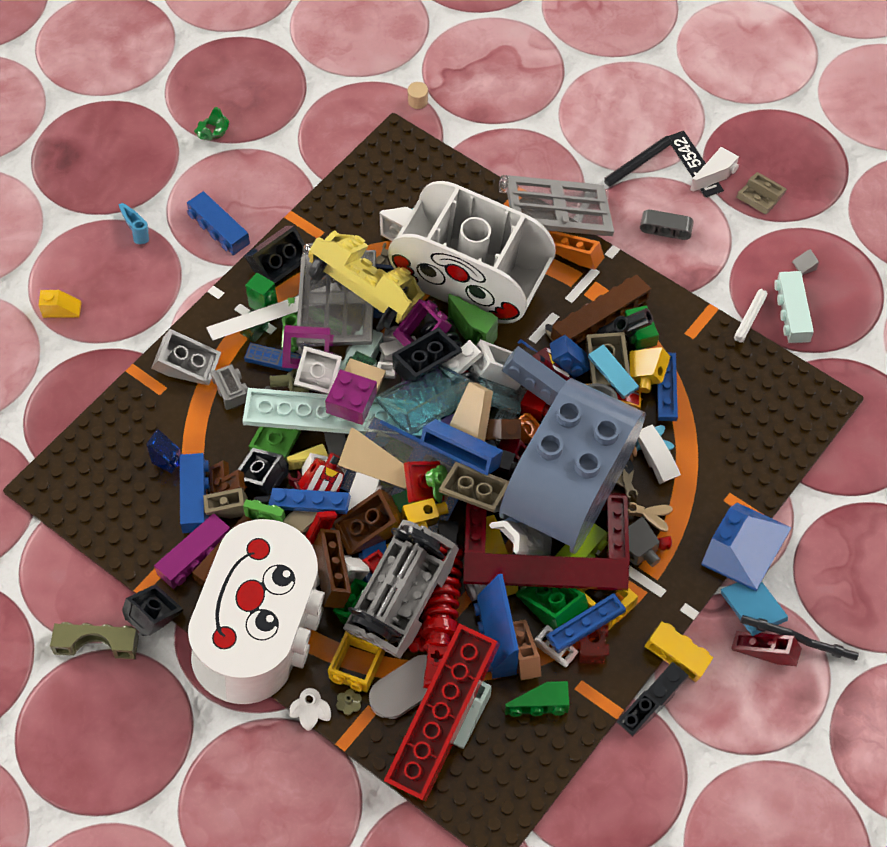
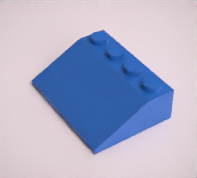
(498, 624)

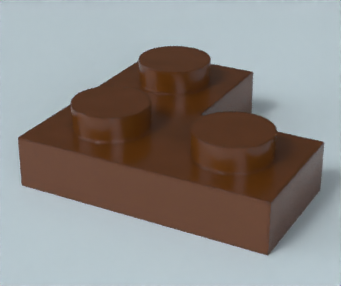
(221, 479)

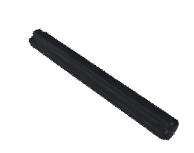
(637, 161)

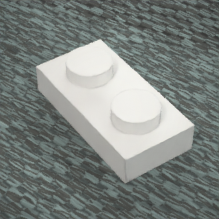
(464, 360)

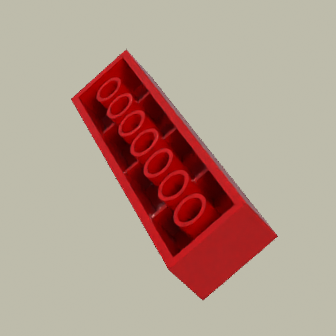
(442, 712)

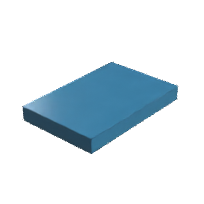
(754, 604)

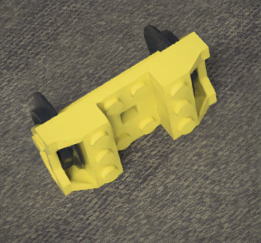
(341, 259)

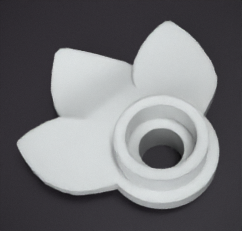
(310, 712)

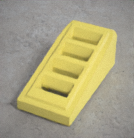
(297, 460)

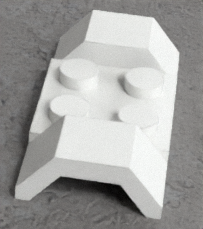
(525, 538)

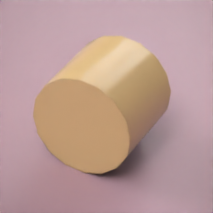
(417, 95)

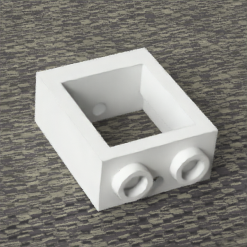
(492, 363)

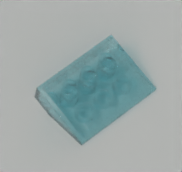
(424, 399)

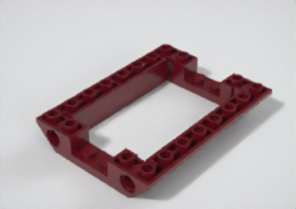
(551, 571)

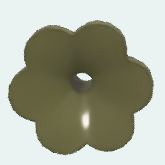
(351, 705)

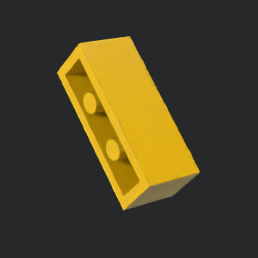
(679, 649)

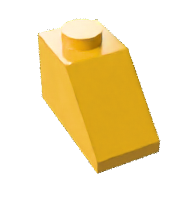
(58, 304)

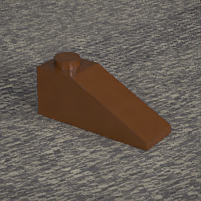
(503, 429)

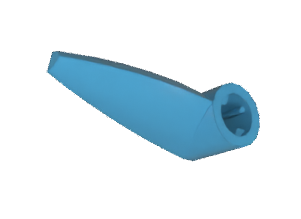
(136, 224)

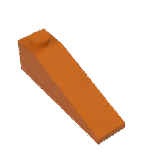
(578, 249)

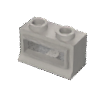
(229, 386)

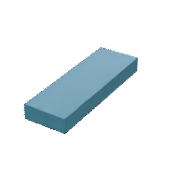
(613, 371)

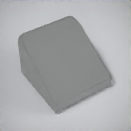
(806, 262)

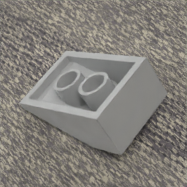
(185, 358)

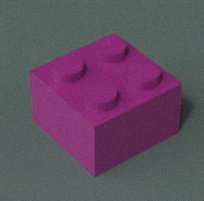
(351, 397)

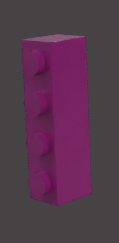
(191, 551)

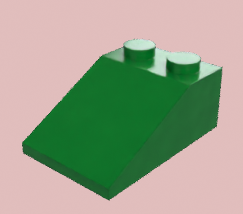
(553, 605)

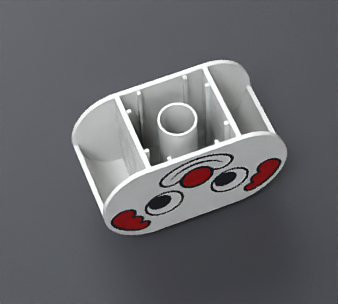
(473, 250)

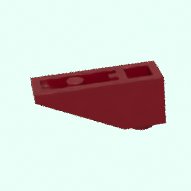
(768, 647)

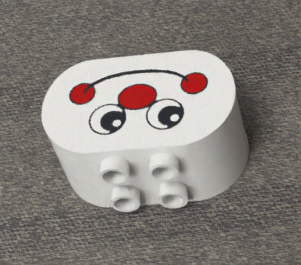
(255, 612)

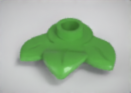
(434, 479)

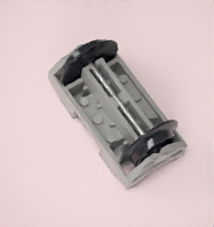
(413, 568)

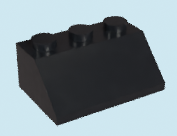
(277, 254)
(424, 354)

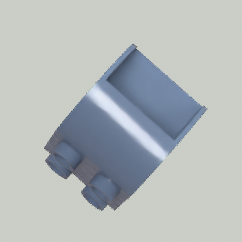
(572, 463)

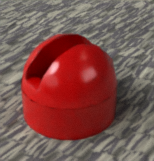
(665, 543)

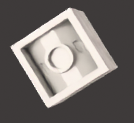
(317, 370)

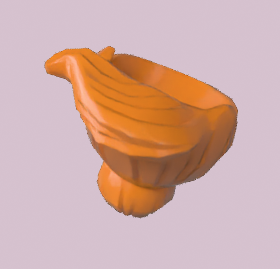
(528, 427)

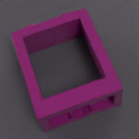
(415, 316)
(303, 332)

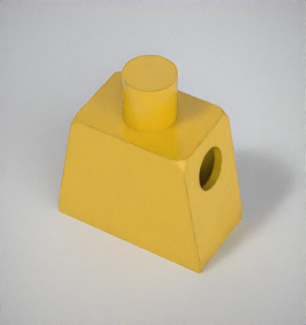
(648, 367)
(416, 511)

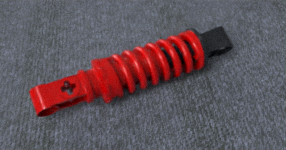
(441, 613)

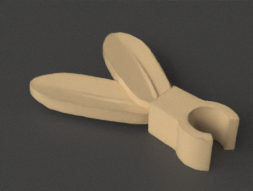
(652, 514)

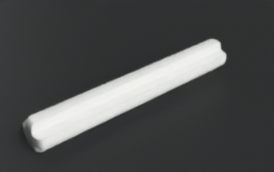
(750, 315)

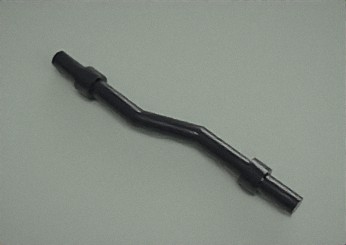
(835, 650)

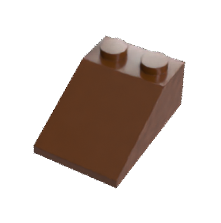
(368, 522)

